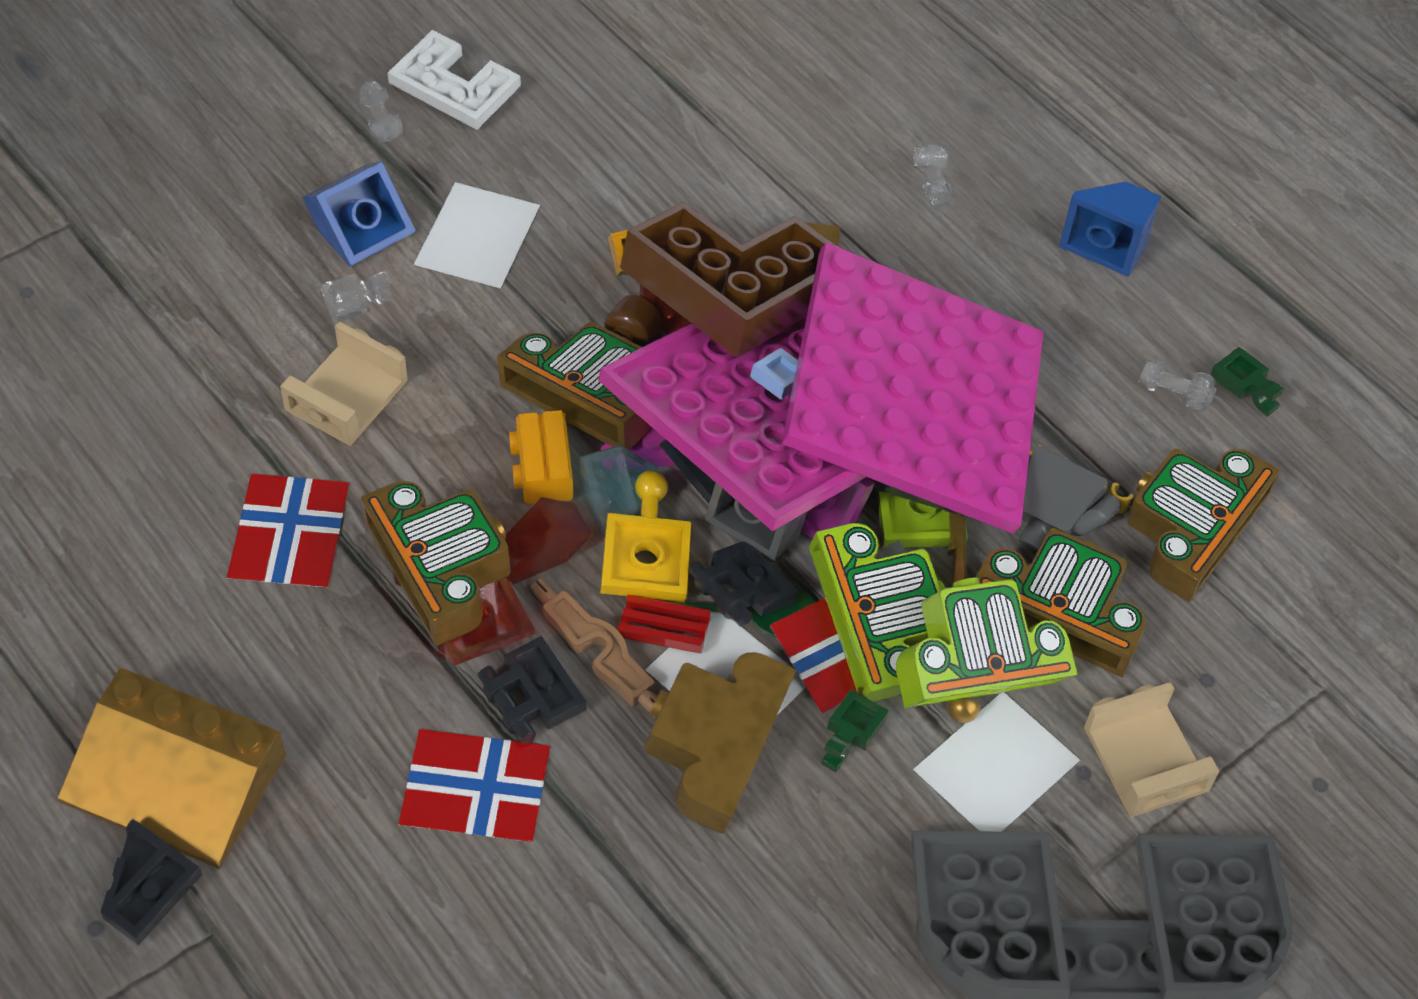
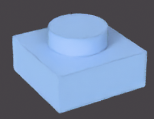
(776, 373)

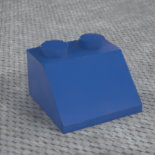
(359, 213)
(1110, 224)

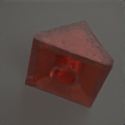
(501, 624)

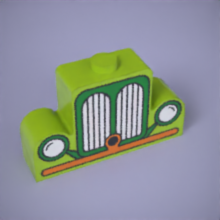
(873, 602)
(981, 646)

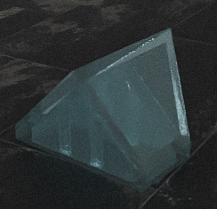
(609, 483)

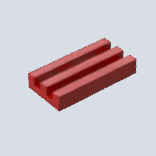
(665, 617)

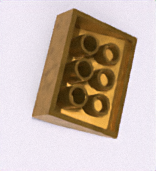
(172, 766)

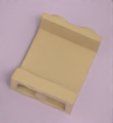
(347, 386)
(1147, 750)

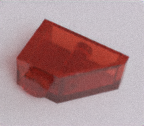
(545, 538)

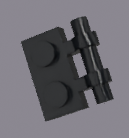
(752, 577)
(544, 683)

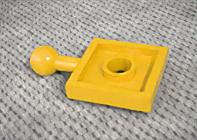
(664, 538)

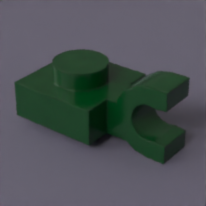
(1244, 375)
(855, 723)

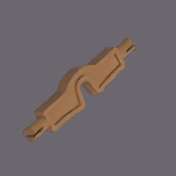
(583, 632)

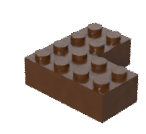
(722, 286)

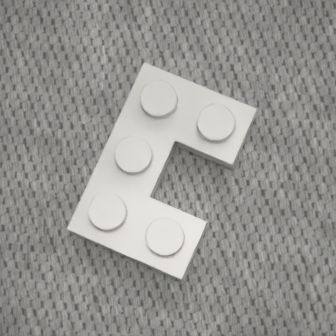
(426, 77)

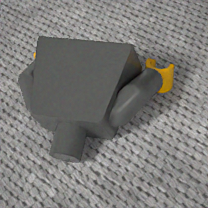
(1065, 498)

